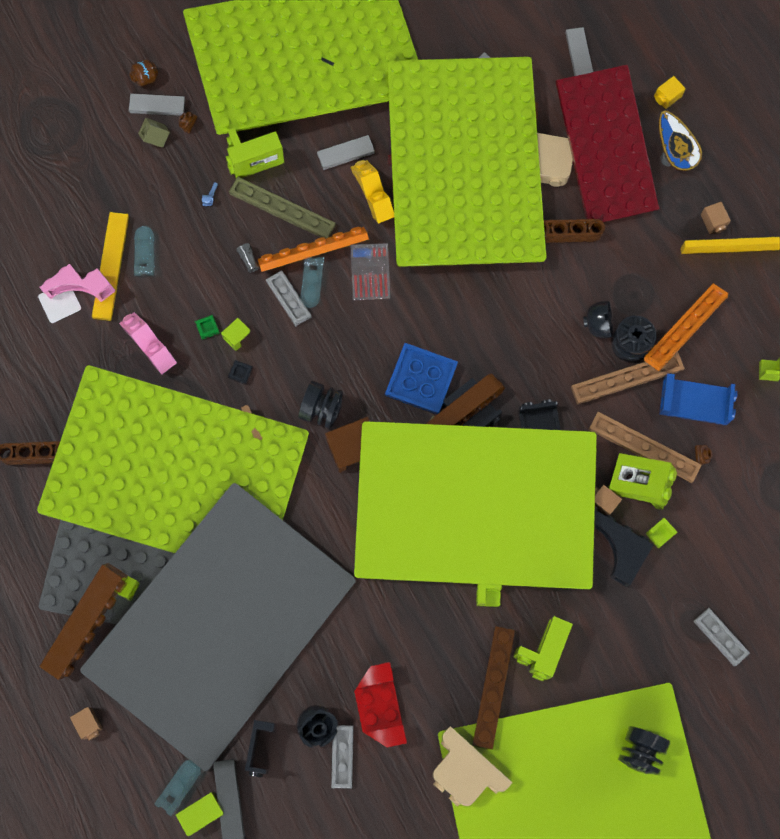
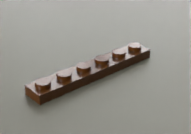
(493, 688)

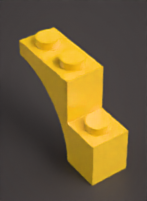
(372, 188)

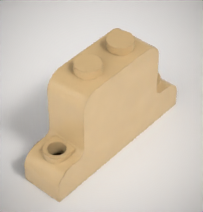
(554, 159)
(465, 771)

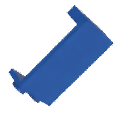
(697, 401)

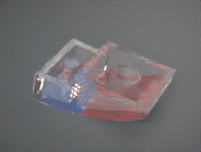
(370, 271)

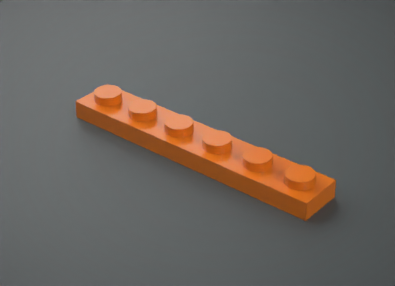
(318, 247)
(686, 327)

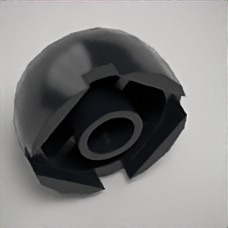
(599, 320)
(316, 726)

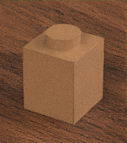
(715, 218)
(606, 500)
(86, 724)

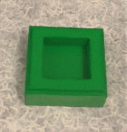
(207, 327)

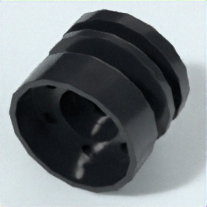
(627, 346)
(320, 404)
(644, 750)

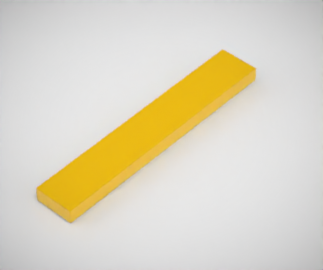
(730, 245)
(111, 262)

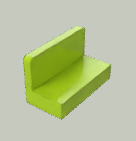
(200, 814)

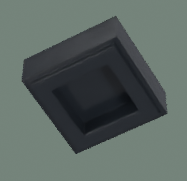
(240, 372)

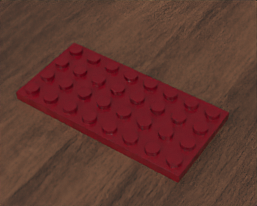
(607, 144)

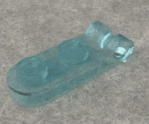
(144, 251)
(312, 281)
(179, 787)

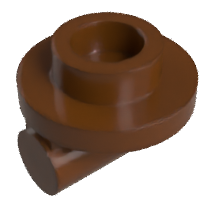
(187, 121)
(703, 454)

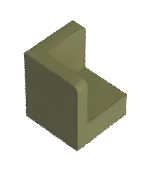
(154, 132)

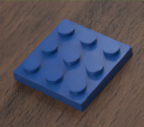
(421, 378)

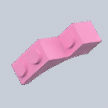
(69, 280)
(148, 342)

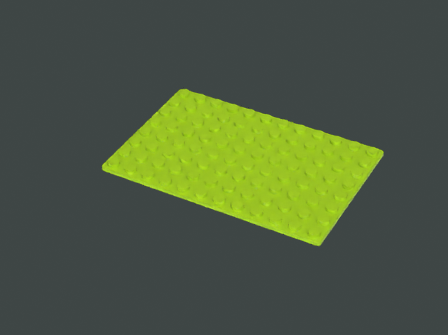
(266, 56)
(465, 162)
(159, 460)
(476, 505)
(571, 776)

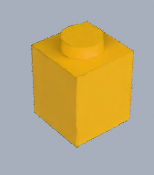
(669, 92)

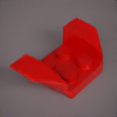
(379, 706)

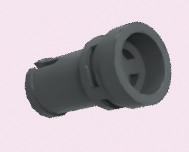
(246, 253)

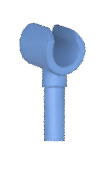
(208, 199)

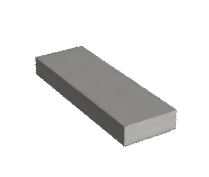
(578, 51)
(157, 104)
(345, 152)
(288, 298)
(721, 637)
(342, 757)

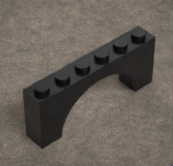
(627, 547)

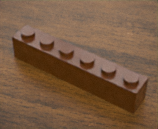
(83, 621)

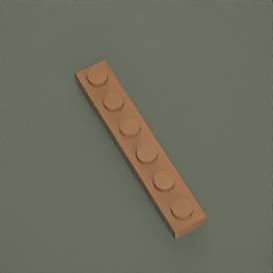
(623, 379)
(643, 446)

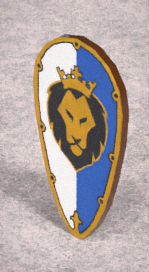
(678, 142)

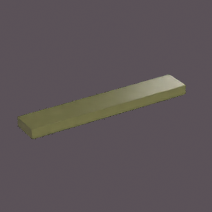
(282, 208)

